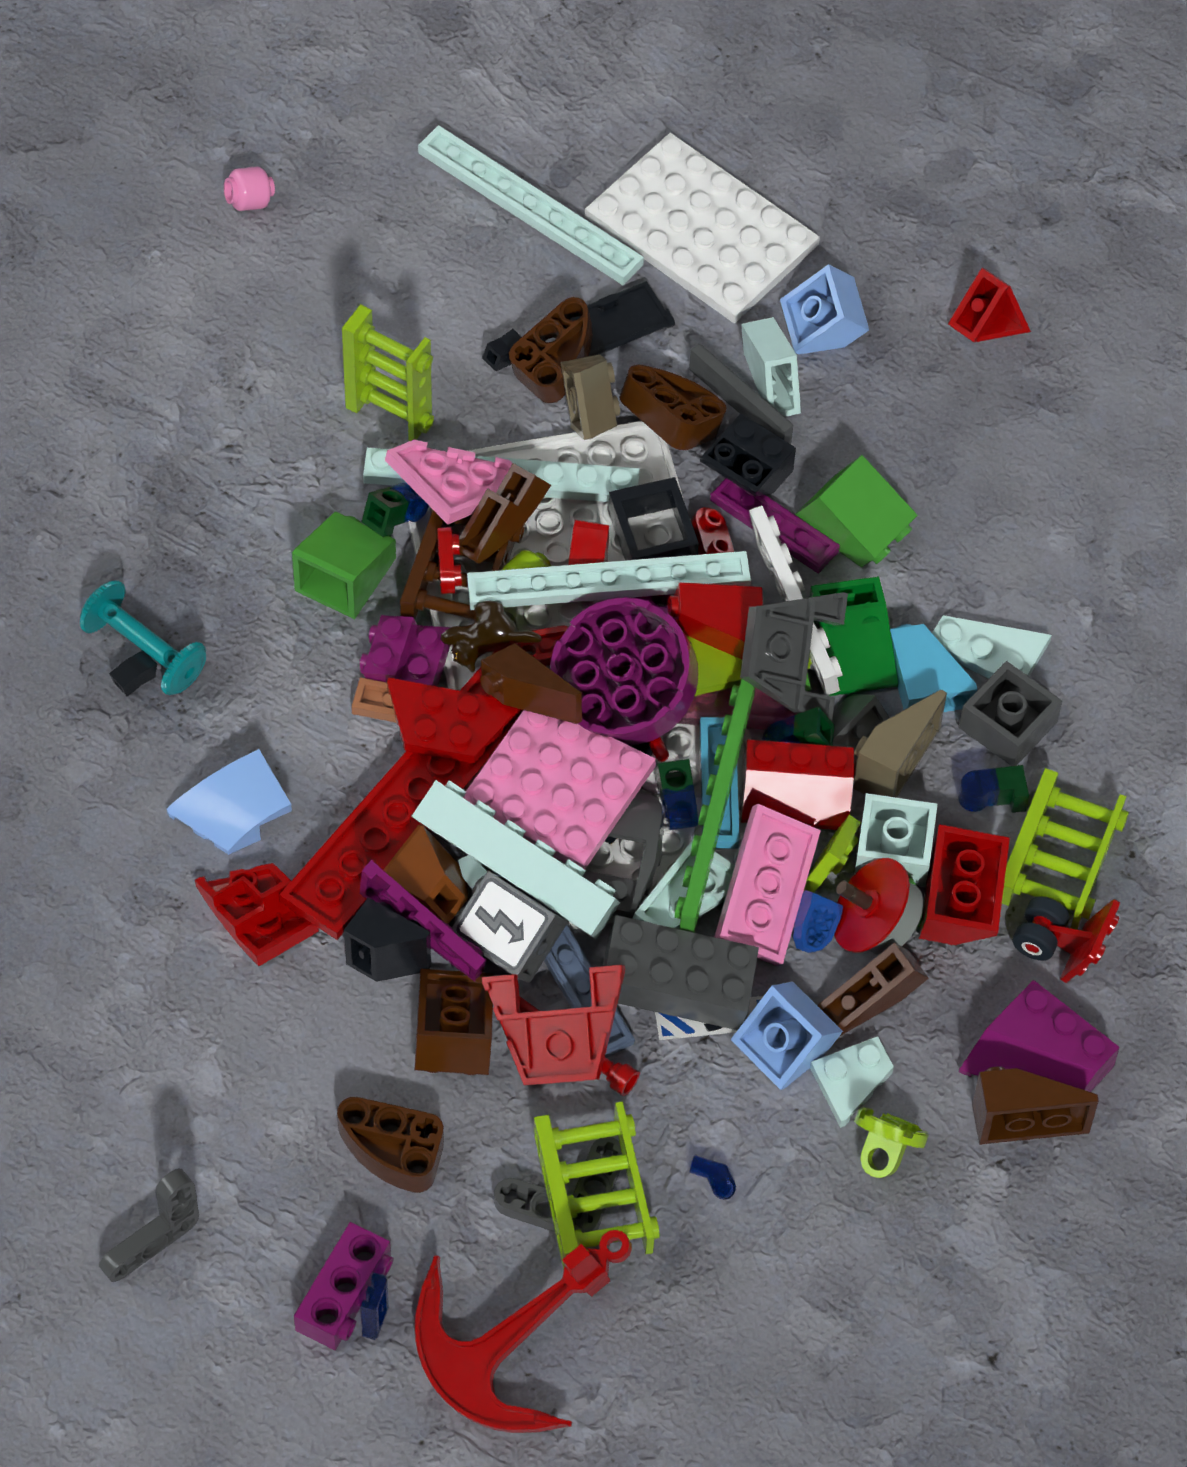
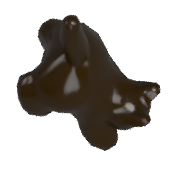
(489, 633)

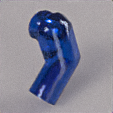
(717, 1174)

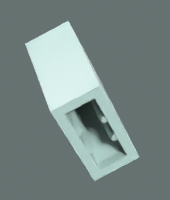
(772, 365)

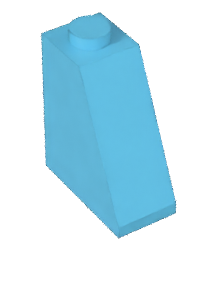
(927, 667)

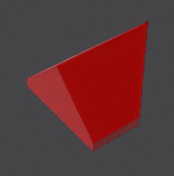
(989, 310)

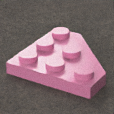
(447, 480)

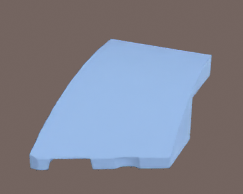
(233, 803)

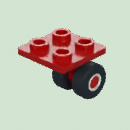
(1048, 929)

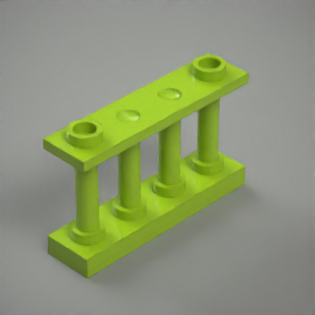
(362, 378)
(1038, 824)
(558, 1173)

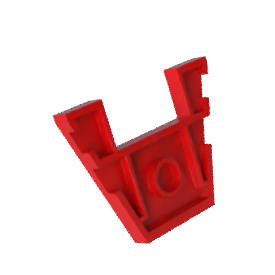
(560, 1042)

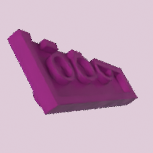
(383, 888)

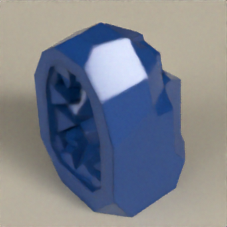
(815, 922)

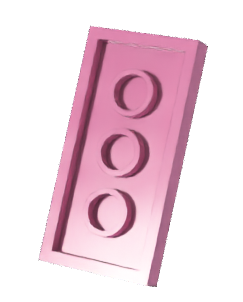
(768, 883)

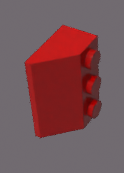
(798, 781)
(964, 886)

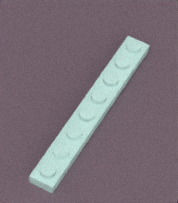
(531, 205)
(566, 479)
(605, 579)

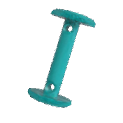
(105, 608)

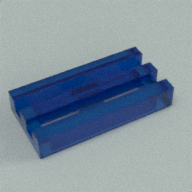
(375, 1306)

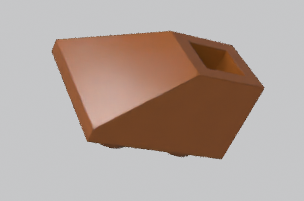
(429, 874)

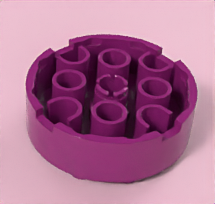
(660, 674)

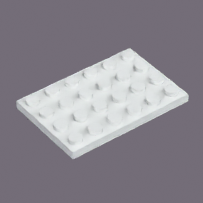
(702, 227)

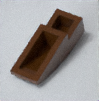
(502, 513)

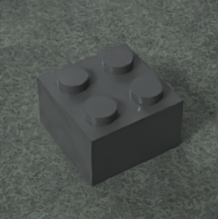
(1010, 714)

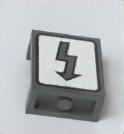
(508, 926)

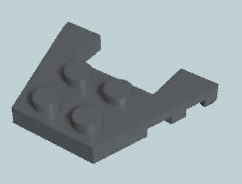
(780, 645)

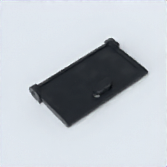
(626, 318)

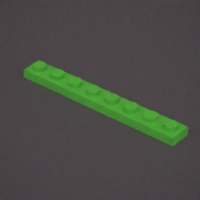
(712, 814)

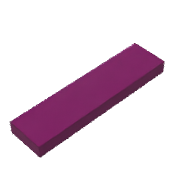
(802, 539)

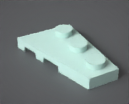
(988, 646)
(662, 901)

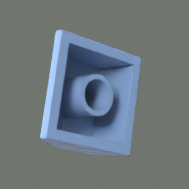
(824, 312)
(785, 1034)

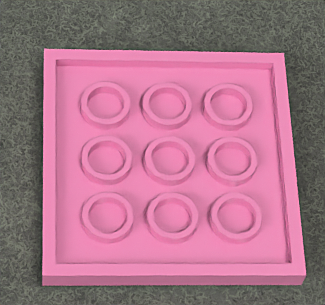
(561, 784)

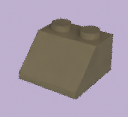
(590, 395)

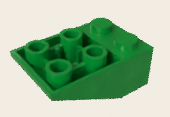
(864, 640)

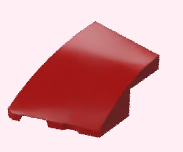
(252, 912)

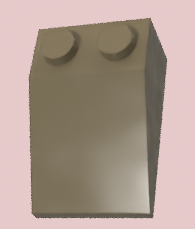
(897, 746)

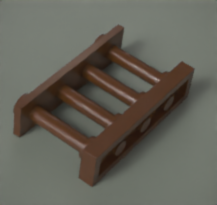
(426, 570)

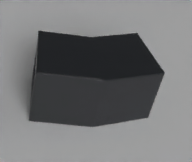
(498, 351)
(134, 672)

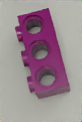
(342, 1268)

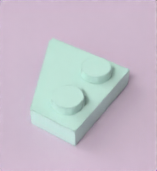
(852, 1076)

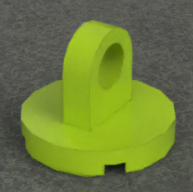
(889, 1134)

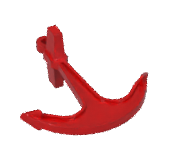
(466, 1369)

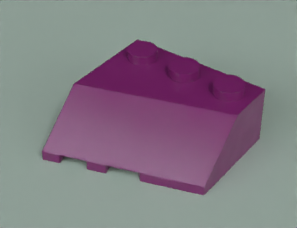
(1044, 1039)

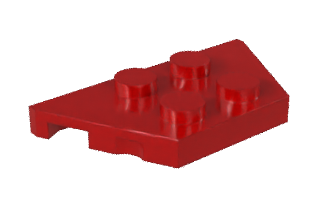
(447, 720)

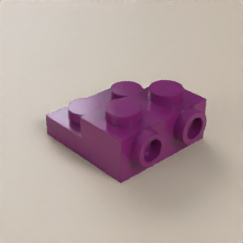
(404, 651)

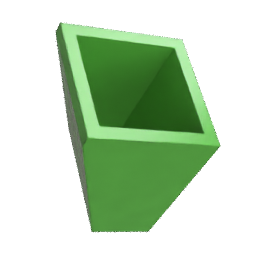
(859, 513)
(342, 563)

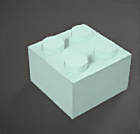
(897, 831)

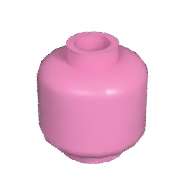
(248, 188)

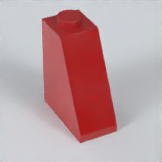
(715, 613)

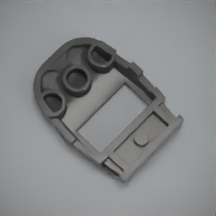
(644, 824)

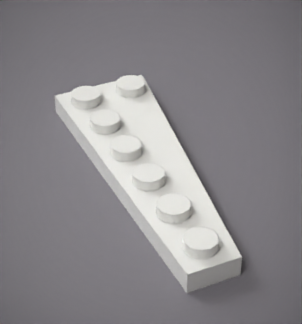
(790, 587)

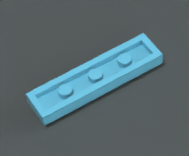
(710, 736)

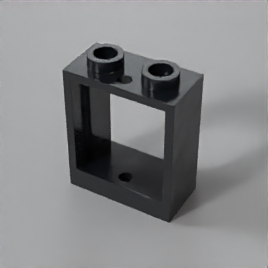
(645, 500)

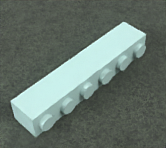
(516, 859)

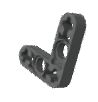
(524, 1189)
(176, 1217)

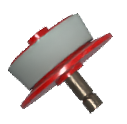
(878, 907)

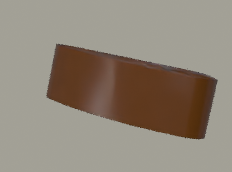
(539, 361)
(672, 406)
(393, 1153)

